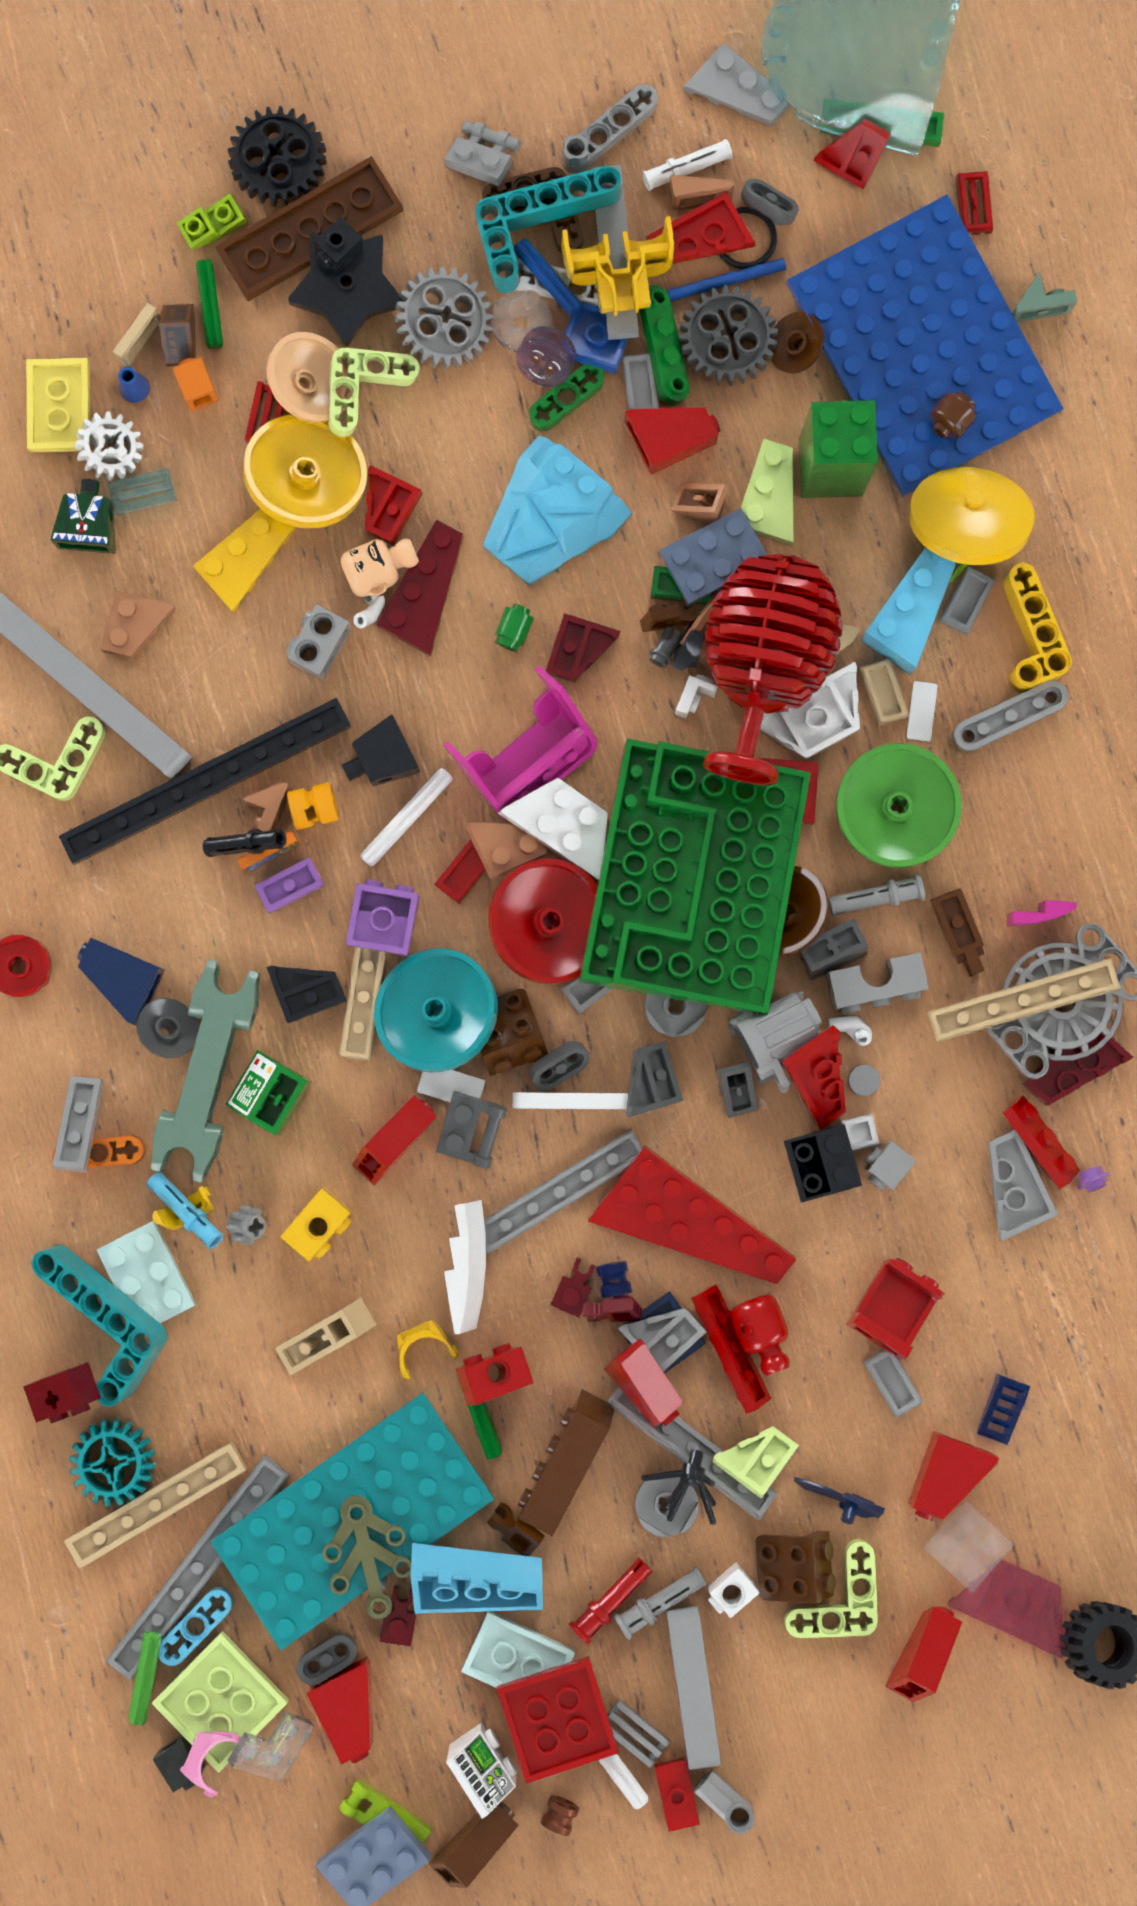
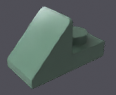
(1038, 305)

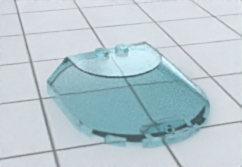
(860, 62)

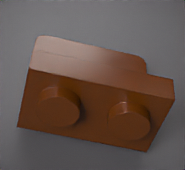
(515, 1035)
(795, 1567)

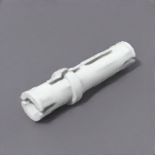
(687, 164)

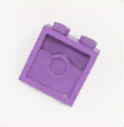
(383, 918)

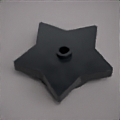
(352, 305)

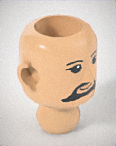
(374, 567)

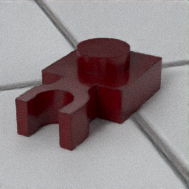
(572, 1292)
(618, 1309)
(400, 1623)

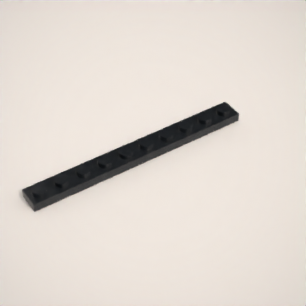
(204, 781)

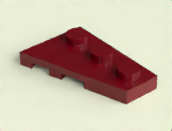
(1068, 1076)

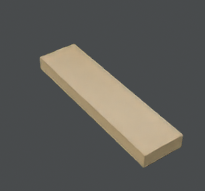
(359, 1015)

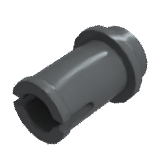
(664, 649)

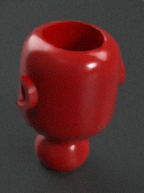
(762, 1330)

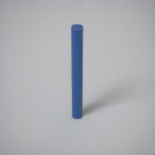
(727, 279)

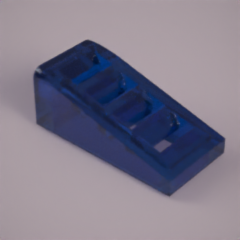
(1014, 1413)

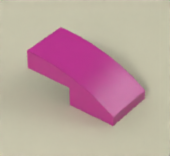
(1047, 911)

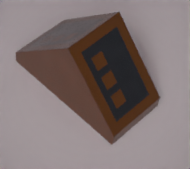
(177, 333)

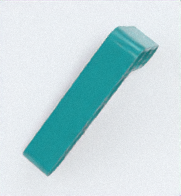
(538, 213)
(107, 1317)

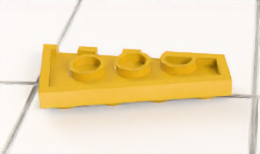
(242, 557)

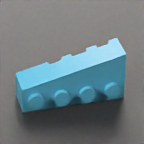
(909, 613)
(474, 1580)

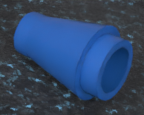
(133, 385)

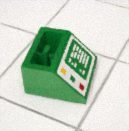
(268, 1093)

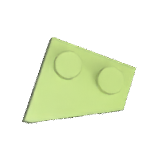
(757, 1459)

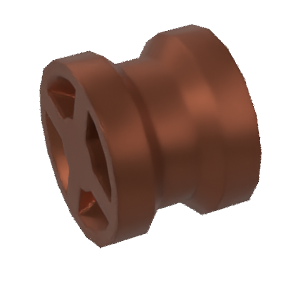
(559, 1815)

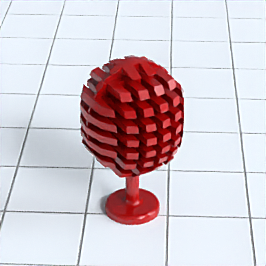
(769, 649)

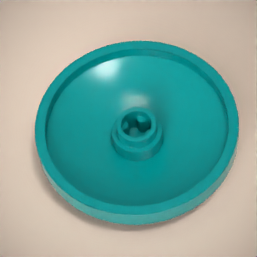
(435, 1010)

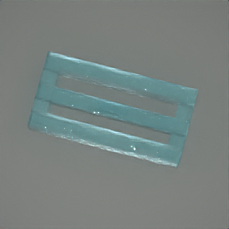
(141, 480)

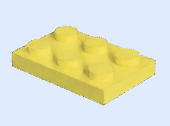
(56, 403)

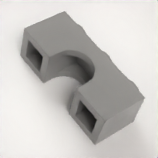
(904, 979)

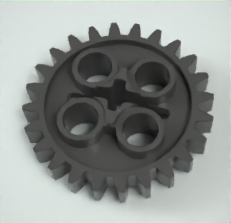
(754, 328)

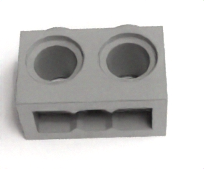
(327, 644)

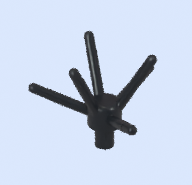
(690, 1475)

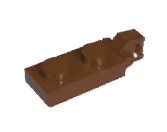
(959, 930)

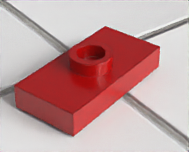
(676, 1794)

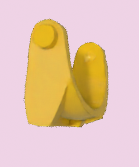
(170, 1220)
(423, 1330)

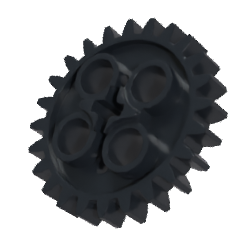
(254, 143)

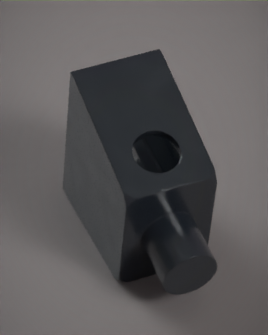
(382, 755)

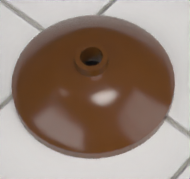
(811, 909)

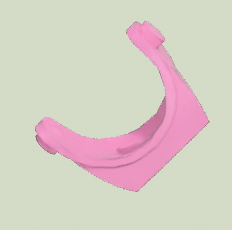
(199, 1749)

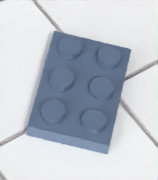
(710, 555)
(373, 1859)

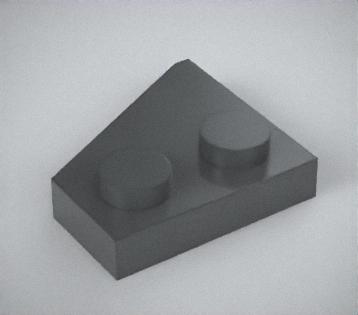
(652, 1080)

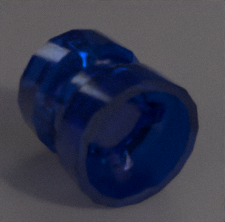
(610, 1272)

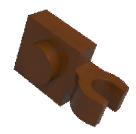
(661, 616)
(517, 1534)

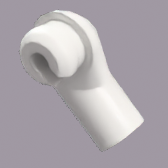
(371, 614)
(854, 1027)

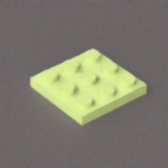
(220, 1694)

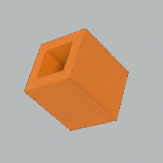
(195, 383)

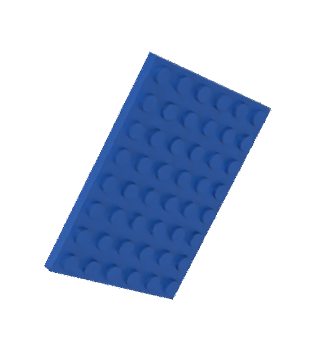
(919, 320)

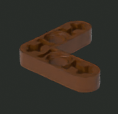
(531, 179)

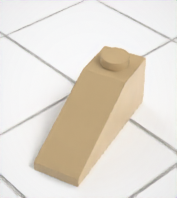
(325, 1336)

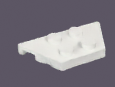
(822, 720)
(563, 823)

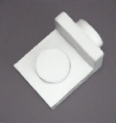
(689, 699)

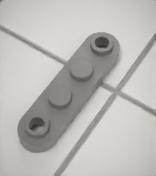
(1010, 716)

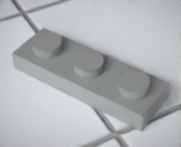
(78, 1124)

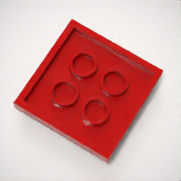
(557, 1719)

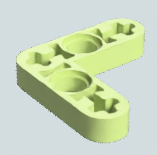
(359, 372)
(51, 773)
(854, 1603)

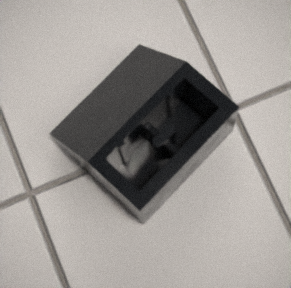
(822, 1163)

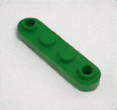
(664, 348)

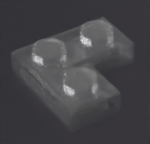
(272, 1756)

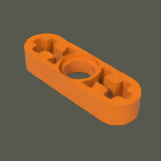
(123, 1159)

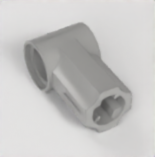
(724, 1800)

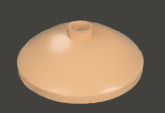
(307, 360)

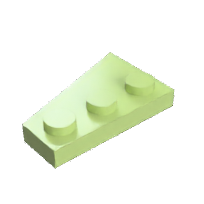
(770, 493)

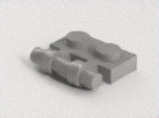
(478, 160)

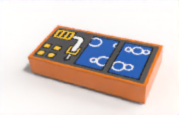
(252, 861)

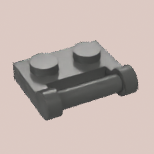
(461, 1126)

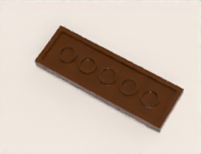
(281, 242)

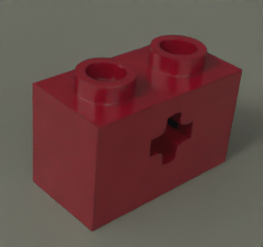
(61, 1393)

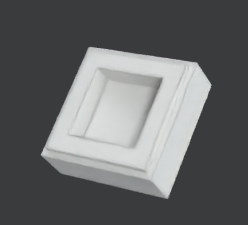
(861, 1131)

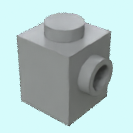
(888, 1165)

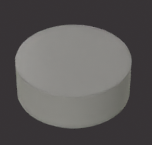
(863, 1080)

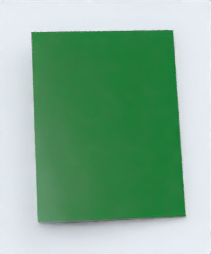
(694, 880)

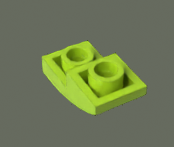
(212, 224)

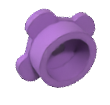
(1092, 1179)

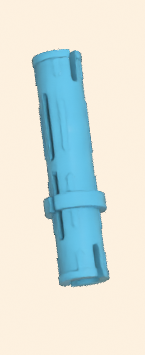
(194, 1219)

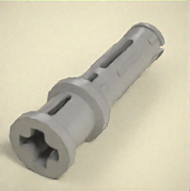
(892, 892)
(647, 1610)

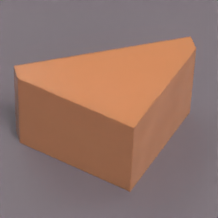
(700, 501)

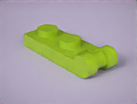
(379, 1802)

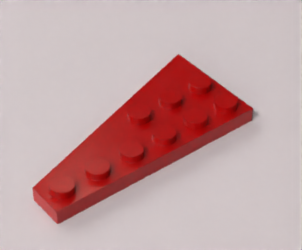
(675, 1212)

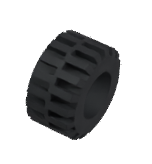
(1081, 1638)

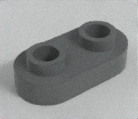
(769, 202)
(559, 1065)
(328, 1659)

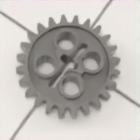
(448, 291)

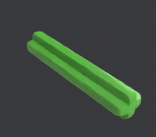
(144, 1678)

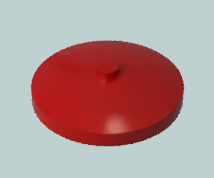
(543, 920)

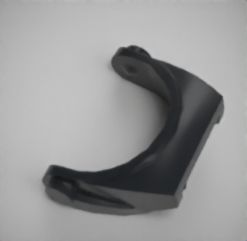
(689, 652)

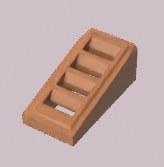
(695, 191)

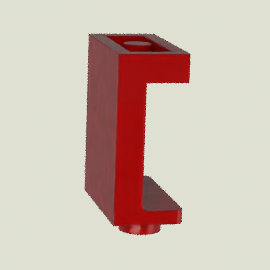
(895, 1307)

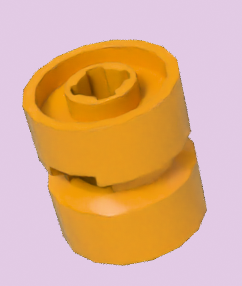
(324, 808)

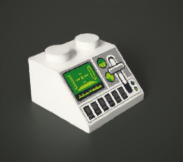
(482, 1768)

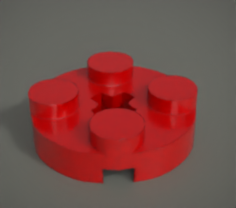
(35, 974)

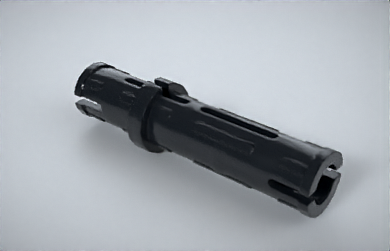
(254, 842)

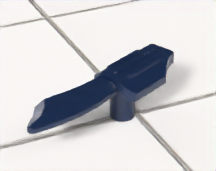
(850, 1503)

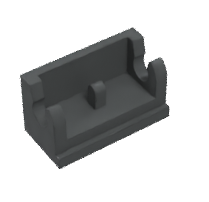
(834, 949)

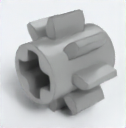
(246, 1225)

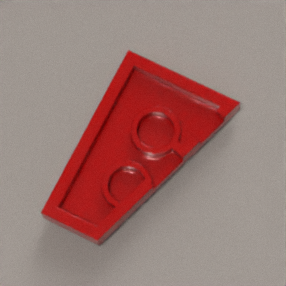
(708, 231)
(817, 1077)

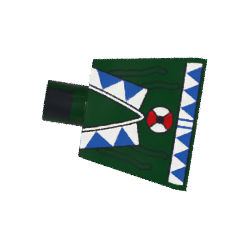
(85, 521)

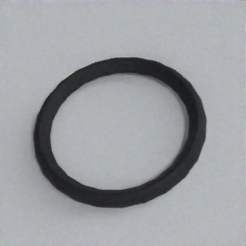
(767, 255)

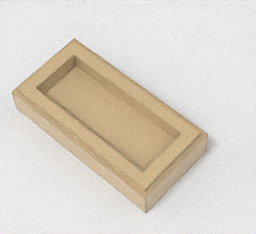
(137, 335)
(884, 692)

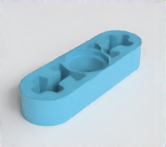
(206, 1602)

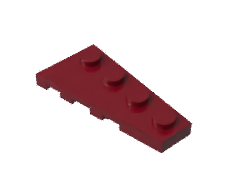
(421, 596)

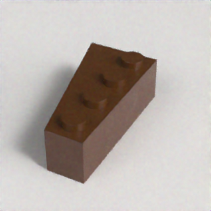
(567, 1462)

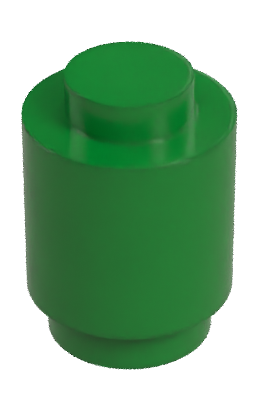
(513, 627)

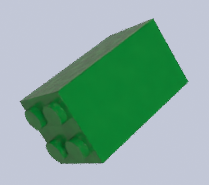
(838, 449)

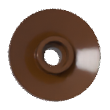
(791, 332)

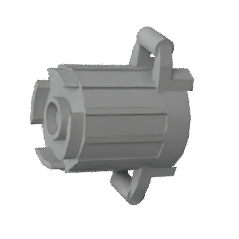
(776, 1035)

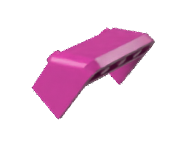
(538, 756)

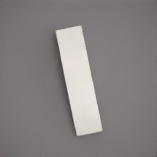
(467, 1278)

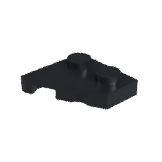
(305, 991)

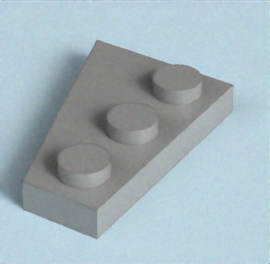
(736, 84)
(1017, 1187)

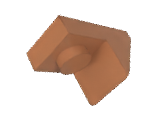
(272, 802)

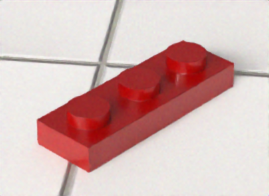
(1041, 1142)

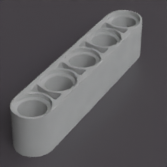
(693, 1688)

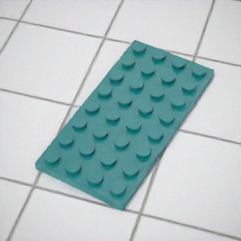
(408, 1474)

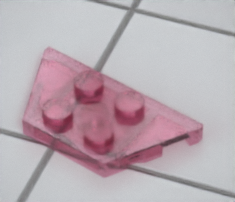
(1017, 1605)

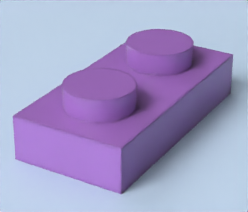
(289, 885)

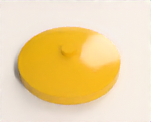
(304, 472)
(971, 515)

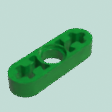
(566, 409)

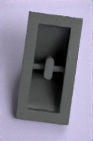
(737, 1089)

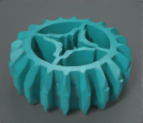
(114, 1476)

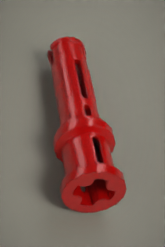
(601, 1610)

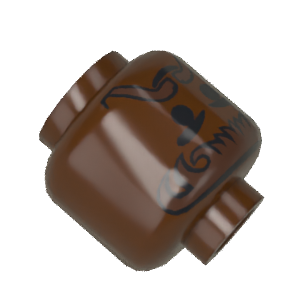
(953, 415)

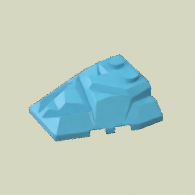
(552, 512)

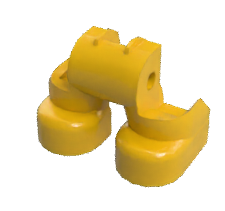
(625, 287)

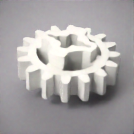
(99, 437)

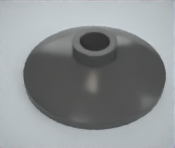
(174, 1018)

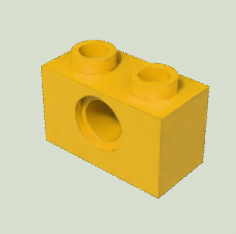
(300, 1233)

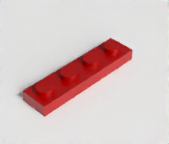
(736, 1363)

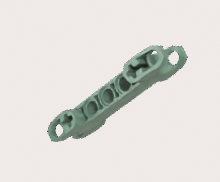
(192, 1121)

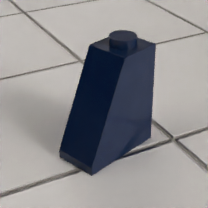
(120, 977)

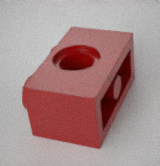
(512, 1374)

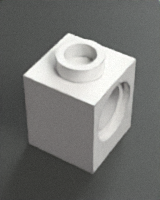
(732, 1576)

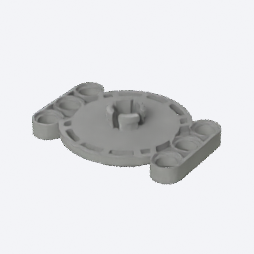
(1082, 1022)

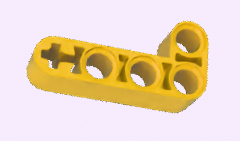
(1030, 624)

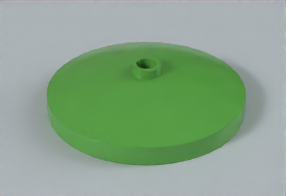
(916, 783)

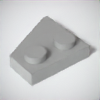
(666, 1335)

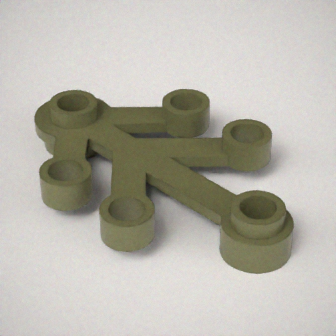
(365, 1551)

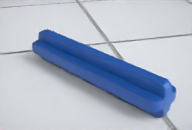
(547, 276)

